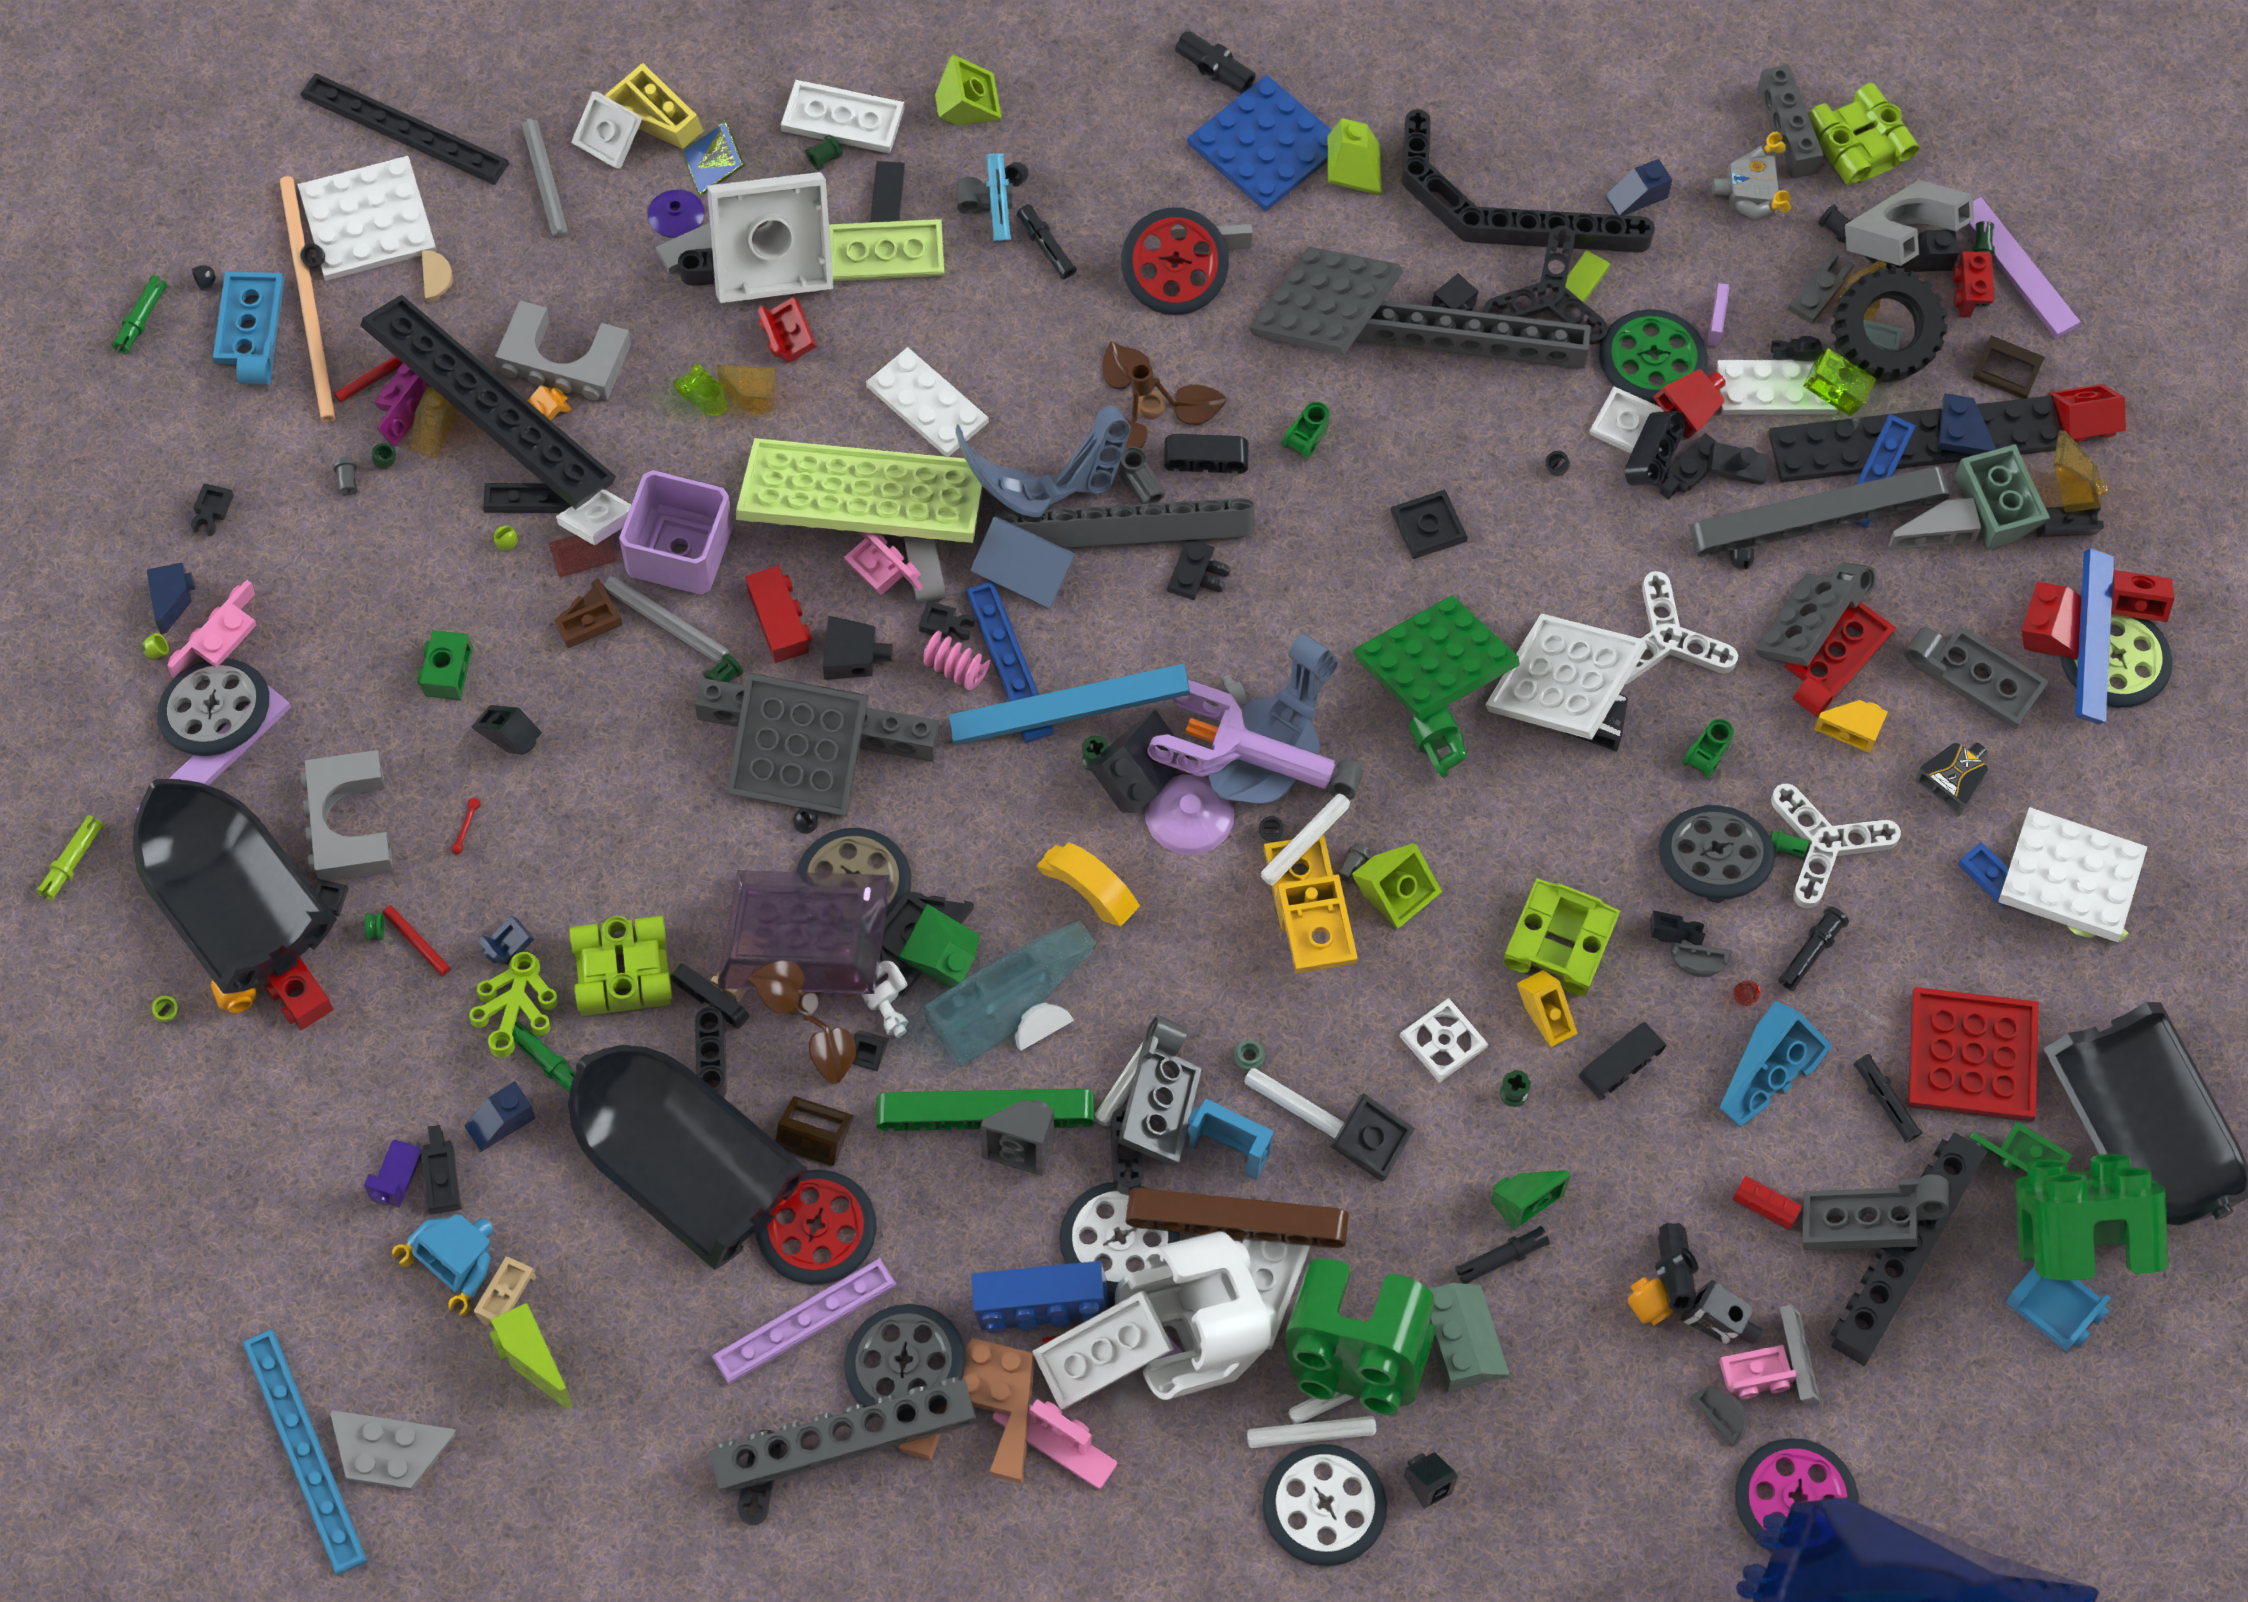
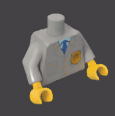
(1754, 182)

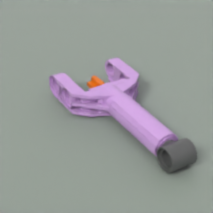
(1235, 742)

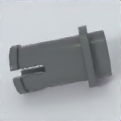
(345, 470)
(1357, 857)

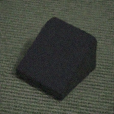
(869, 1049)

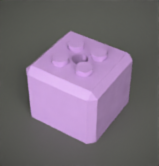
(671, 513)

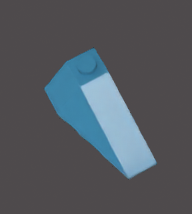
(1776, 1053)

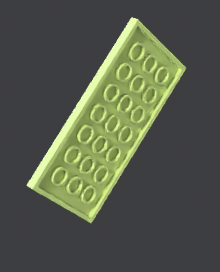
(860, 490)

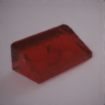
(576, 554)

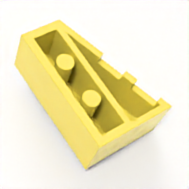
(661, 108)

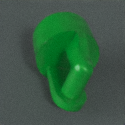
(1438, 732)

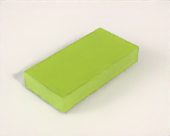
(1586, 275)

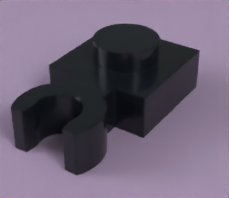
(1802, 349)
(211, 504)
(944, 619)
(1671, 928)

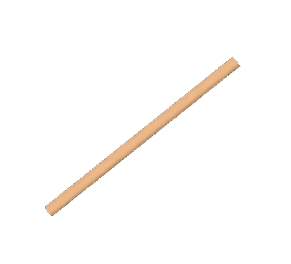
(307, 301)

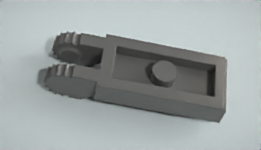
(1819, 290)

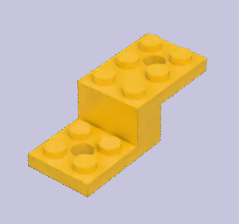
(1310, 906)

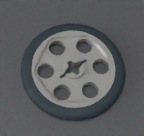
(207, 741)

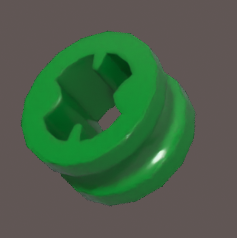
(374, 926)

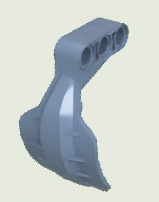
(1088, 470)
(1282, 718)

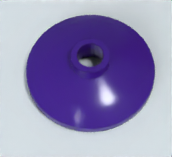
(675, 222)

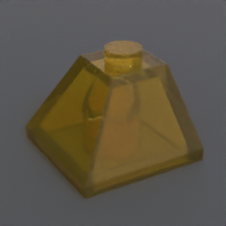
(2077, 476)

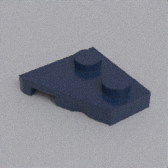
(1963, 426)

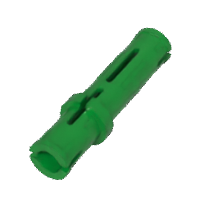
(134, 323)
(553, 1065)

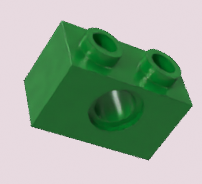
(448, 680)

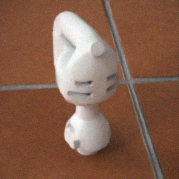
(884, 994)

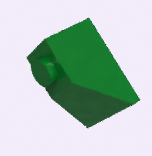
(940, 947)
(1528, 1194)

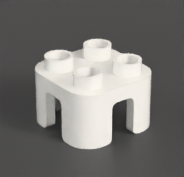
(1212, 1303)

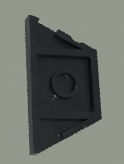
(901, 922)

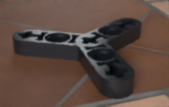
(1557, 283)

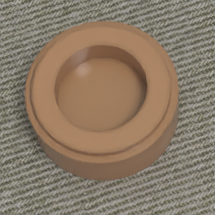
(1151, 406)

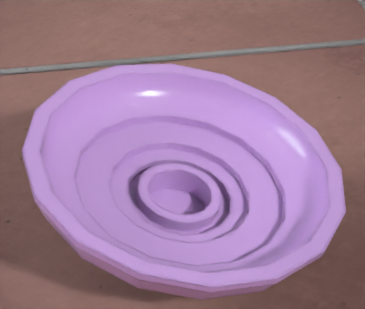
(1189, 816)

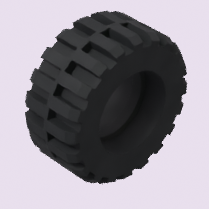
(1920, 302)

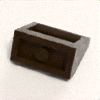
(2014, 352)
(811, 1140)

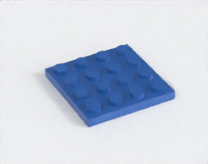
(1264, 142)

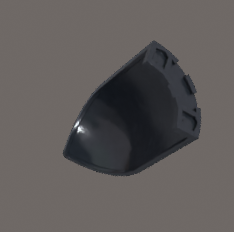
(225, 884)
(2151, 1104)
(679, 1149)

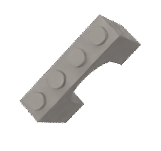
(1884, 229)
(590, 375)
(327, 782)

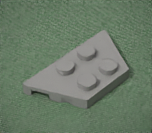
(387, 1449)

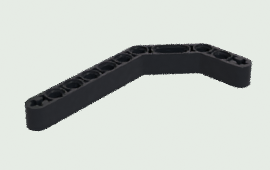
(1513, 222)

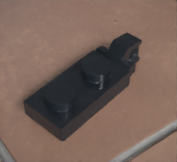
(1688, 468)
(440, 1173)

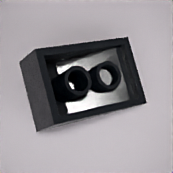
(1127, 768)

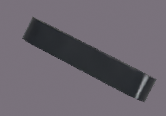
(706, 992)
(1120, 1162)
(763, 1502)

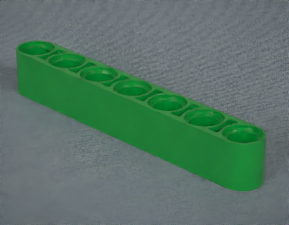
(968, 1108)

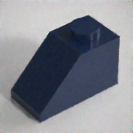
(1640, 188)
(169, 593)
(499, 1116)

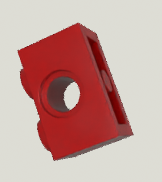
(2142, 596)
(308, 1006)

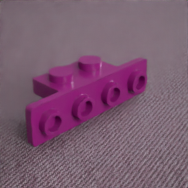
(401, 401)

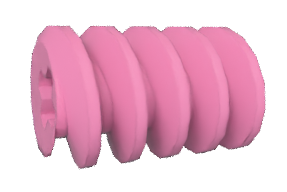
(954, 663)

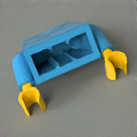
(453, 1252)

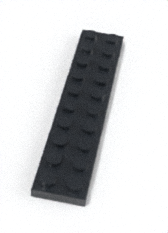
(488, 401)
(1845, 444)

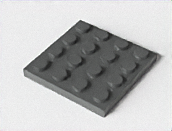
(1326, 300)
(797, 744)

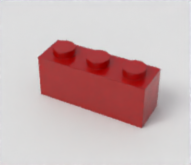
(778, 613)

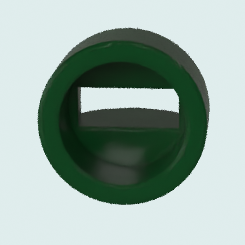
(387, 454)

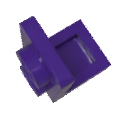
(394, 1174)

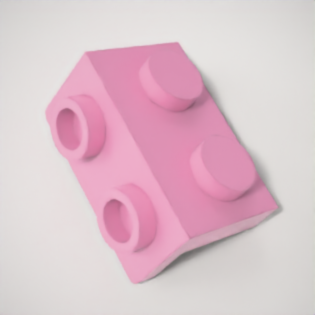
(1757, 1372)

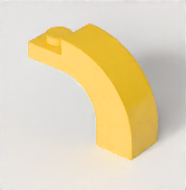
(1092, 880)

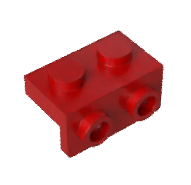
(1973, 282)
(787, 330)

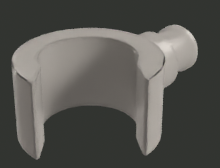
(1235, 689)

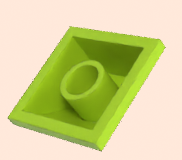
(967, 94)
(1354, 157)
(1398, 883)

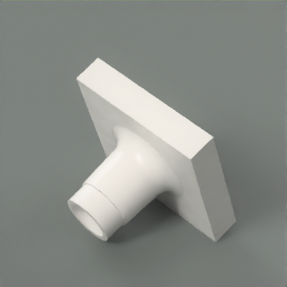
(782, 256)

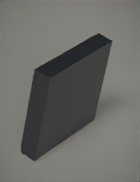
(1429, 524)
(1372, 1137)

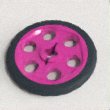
(1802, 1454)

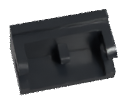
(2070, 523)

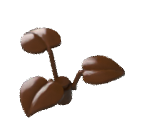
(1129, 366)
(781, 992)

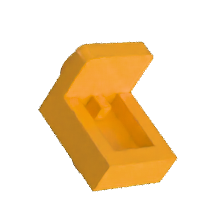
(549, 401)

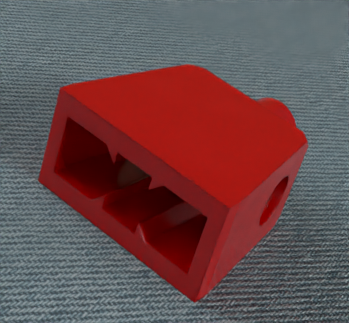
(1694, 397)

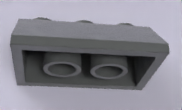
(1019, 1136)

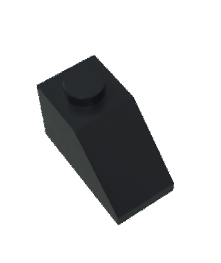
(1936, 252)
(508, 729)
(1430, 1478)

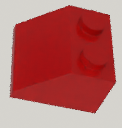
(2090, 411)
(2053, 621)

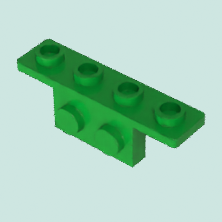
(2022, 1148)

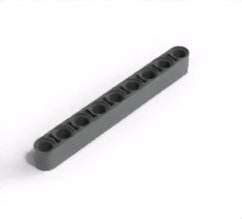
(1819, 511)
(1140, 522)

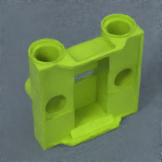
(1871, 152)
(1567, 915)
(643, 959)

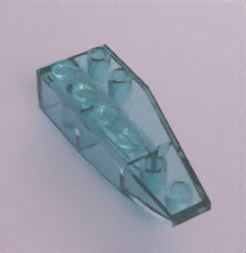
(993, 1000)

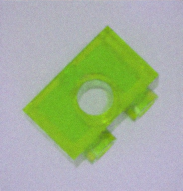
(1839, 382)

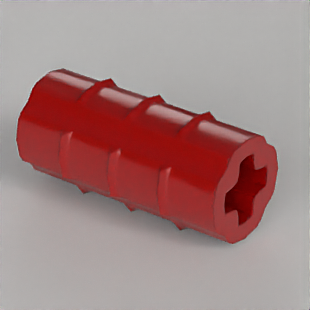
(1767, 1202)

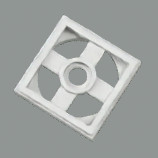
(1424, 1053)

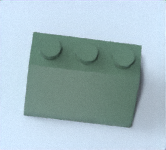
(2002, 494)
(1465, 1337)

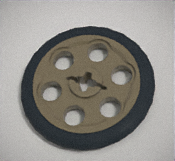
(868, 844)

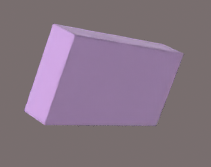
(1718, 314)

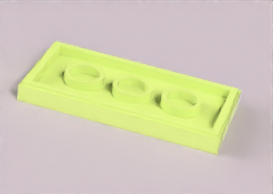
(886, 250)

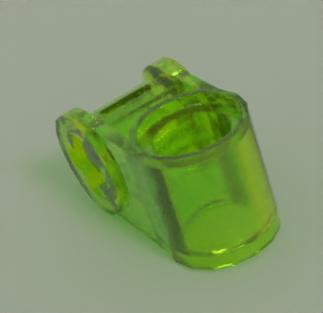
(699, 387)

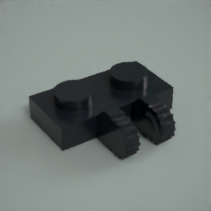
(1191, 571)

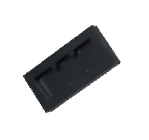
(1738, 463)

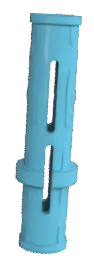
(996, 163)

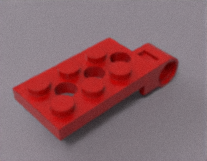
(1819, 692)

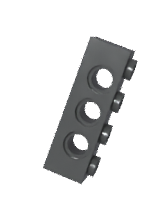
(1791, 120)

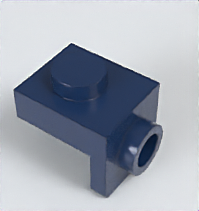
(506, 941)

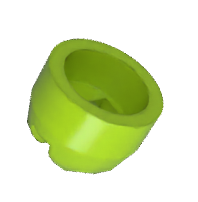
(508, 540)
(155, 646)
(158, 1006)

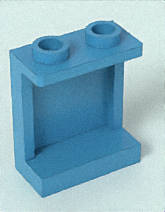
(1233, 1132)
(2058, 1308)

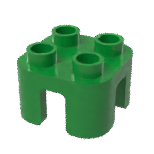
(2071, 1211)
(1363, 1359)

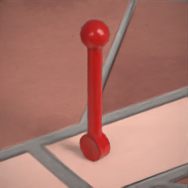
(473, 805)

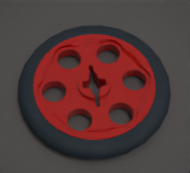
(1199, 230)
(844, 1256)

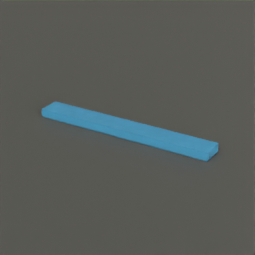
(1069, 704)
(304, 1452)

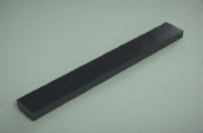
(405, 128)

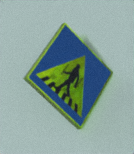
(713, 157)

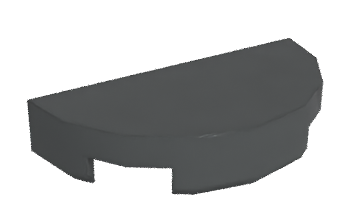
(1699, 959)
(1723, 1411)

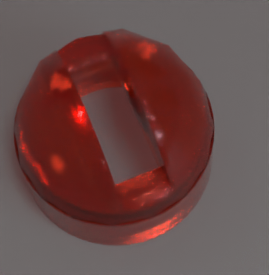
(1743, 994)

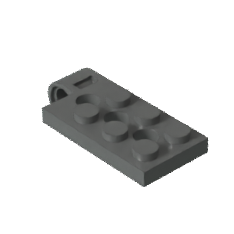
(1846, 588)
(1929, 655)
(1160, 1045)
(1919, 1198)

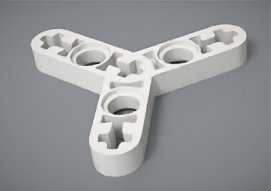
(1670, 625)
(1822, 828)

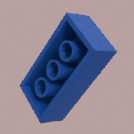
(1039, 1296)

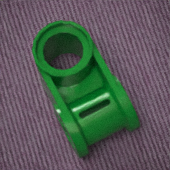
(1306, 434)
(1707, 751)

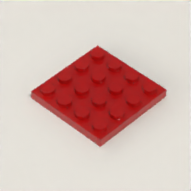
(1973, 1054)

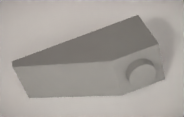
(1944, 524)

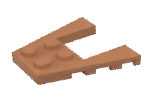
(999, 1382)

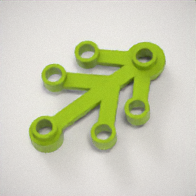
(513, 1001)

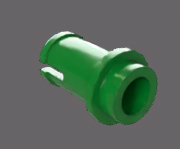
(1788, 843)

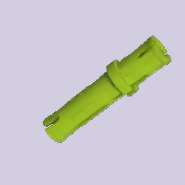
(63, 868)

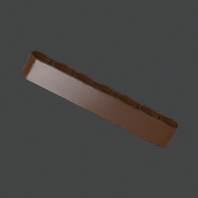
(1237, 1217)

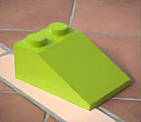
(523, 1345)

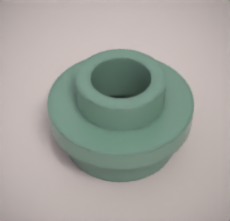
(1249, 1046)

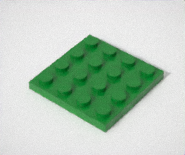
(1436, 657)

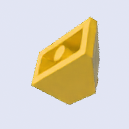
(1853, 723)
(1547, 1007)

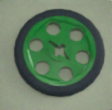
(1631, 327)

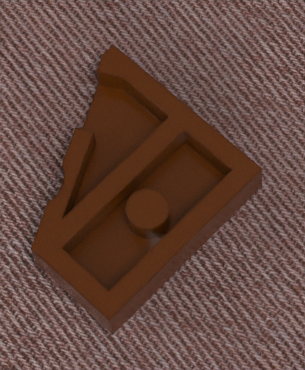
(588, 616)

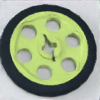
(2156, 659)

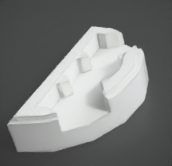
(1039, 1023)

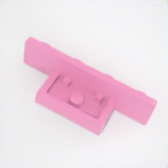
(881, 565)
(220, 634)
(1065, 1443)

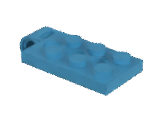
(257, 364)

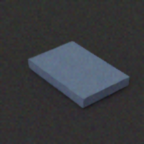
(1022, 562)

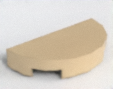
(436, 275)

